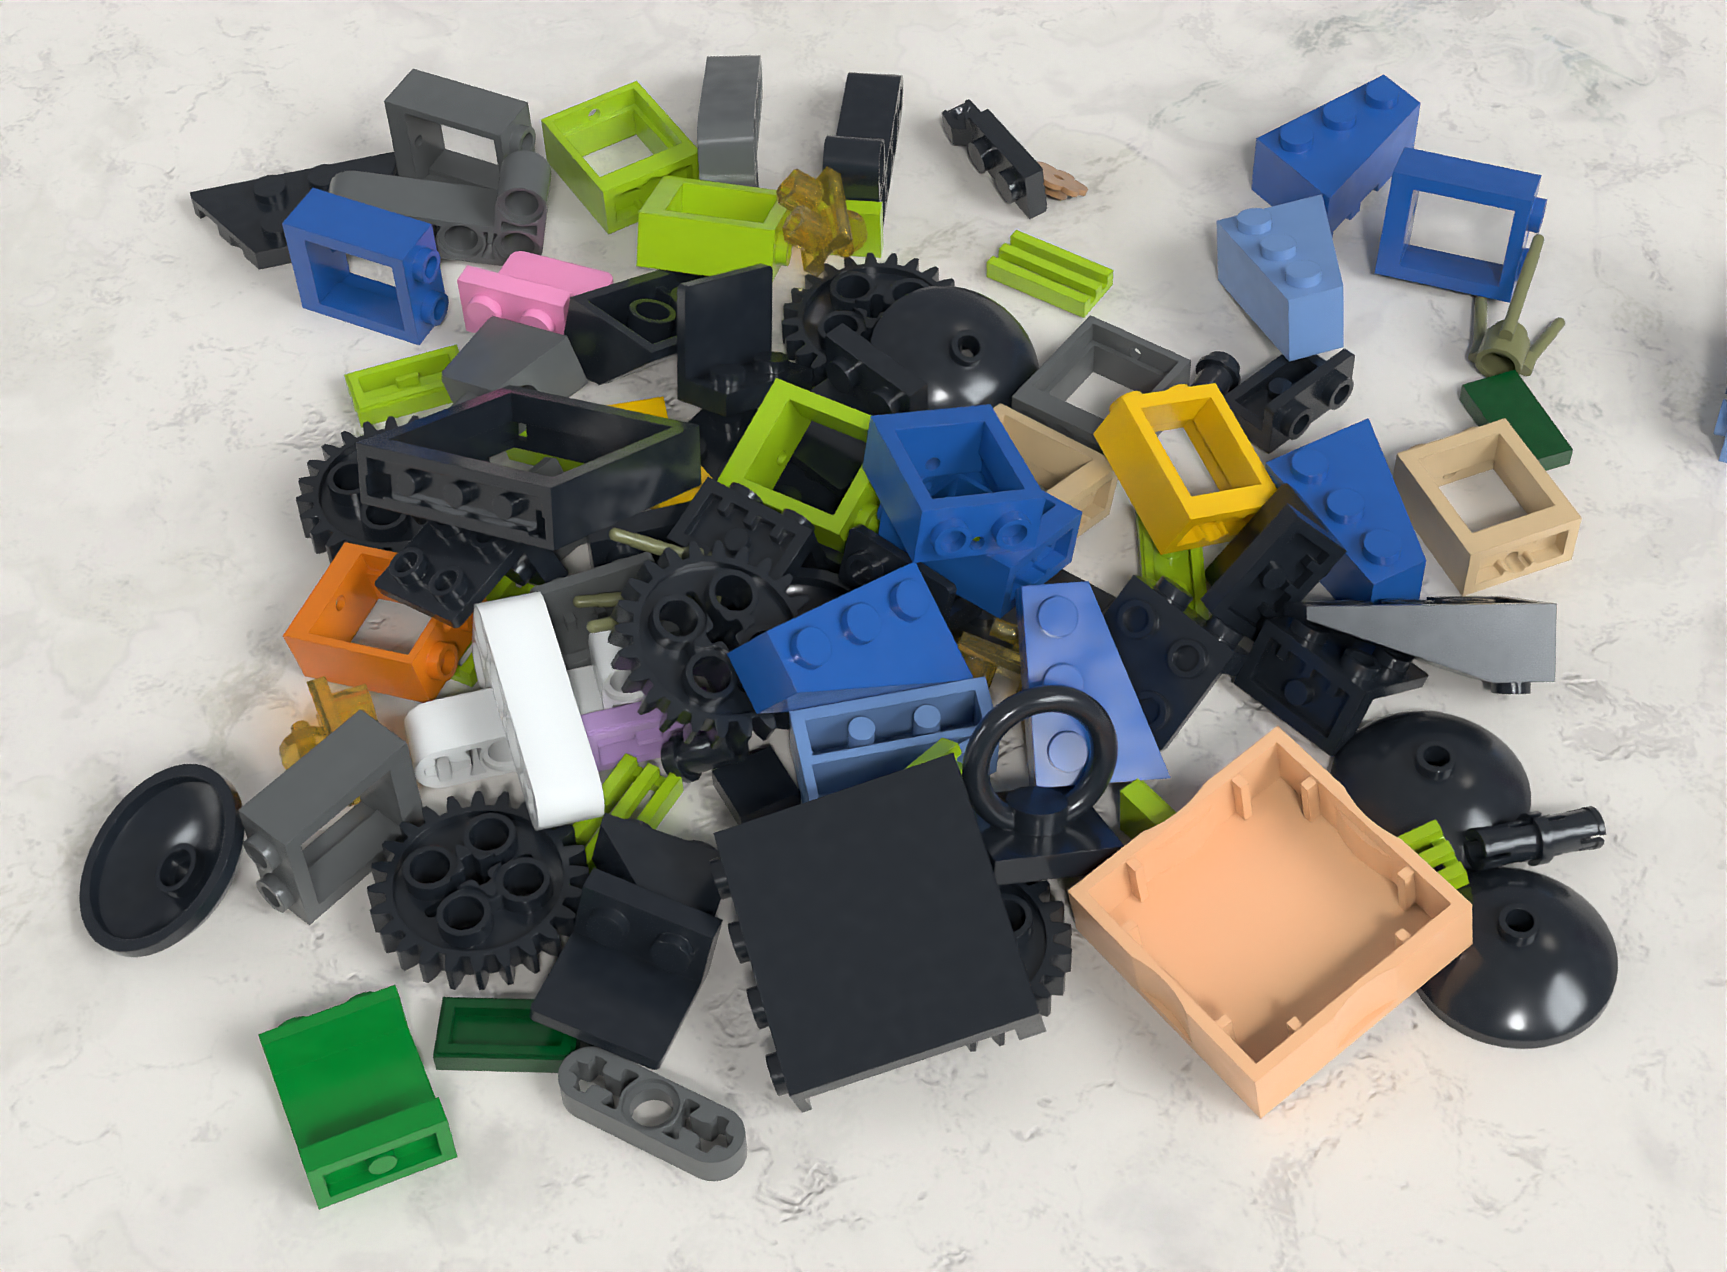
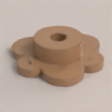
(1060, 183)

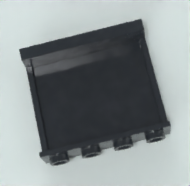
(872, 930)

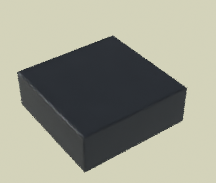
(756, 786)

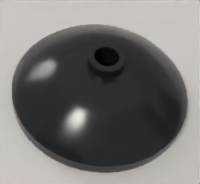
(925, 335)
(1397, 788)
(162, 861)
(1532, 983)

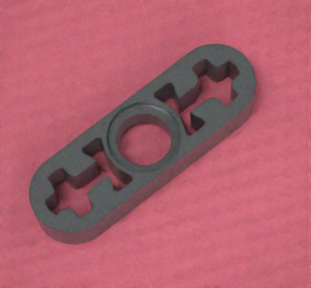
(665, 1141)

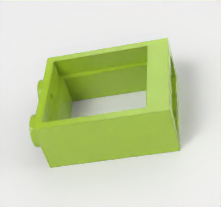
(619, 115)
(711, 228)
(771, 443)

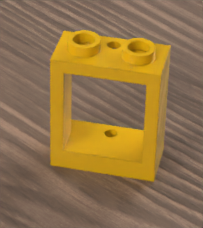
(1153, 484)

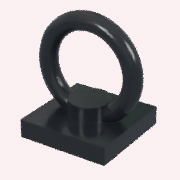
(1039, 829)

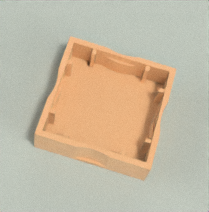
(1271, 920)

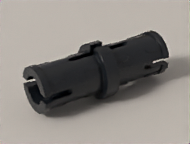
(1534, 838)

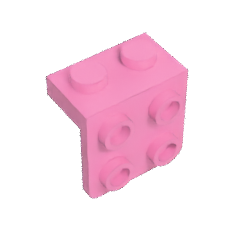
(526, 291)

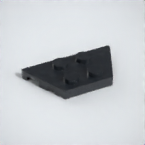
(253, 210)

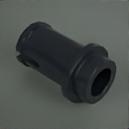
(1219, 369)
(698, 757)

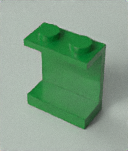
(357, 1096)

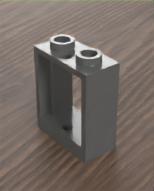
(428, 101)
(1101, 350)
(349, 763)

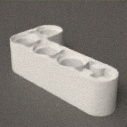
(545, 733)
(464, 736)

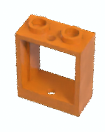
(324, 632)

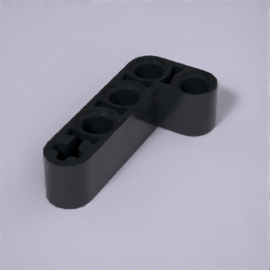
(866, 136)

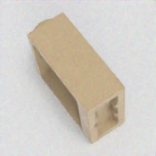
(1063, 466)
(1482, 558)

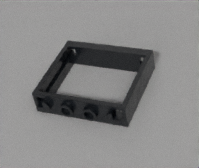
(439, 473)

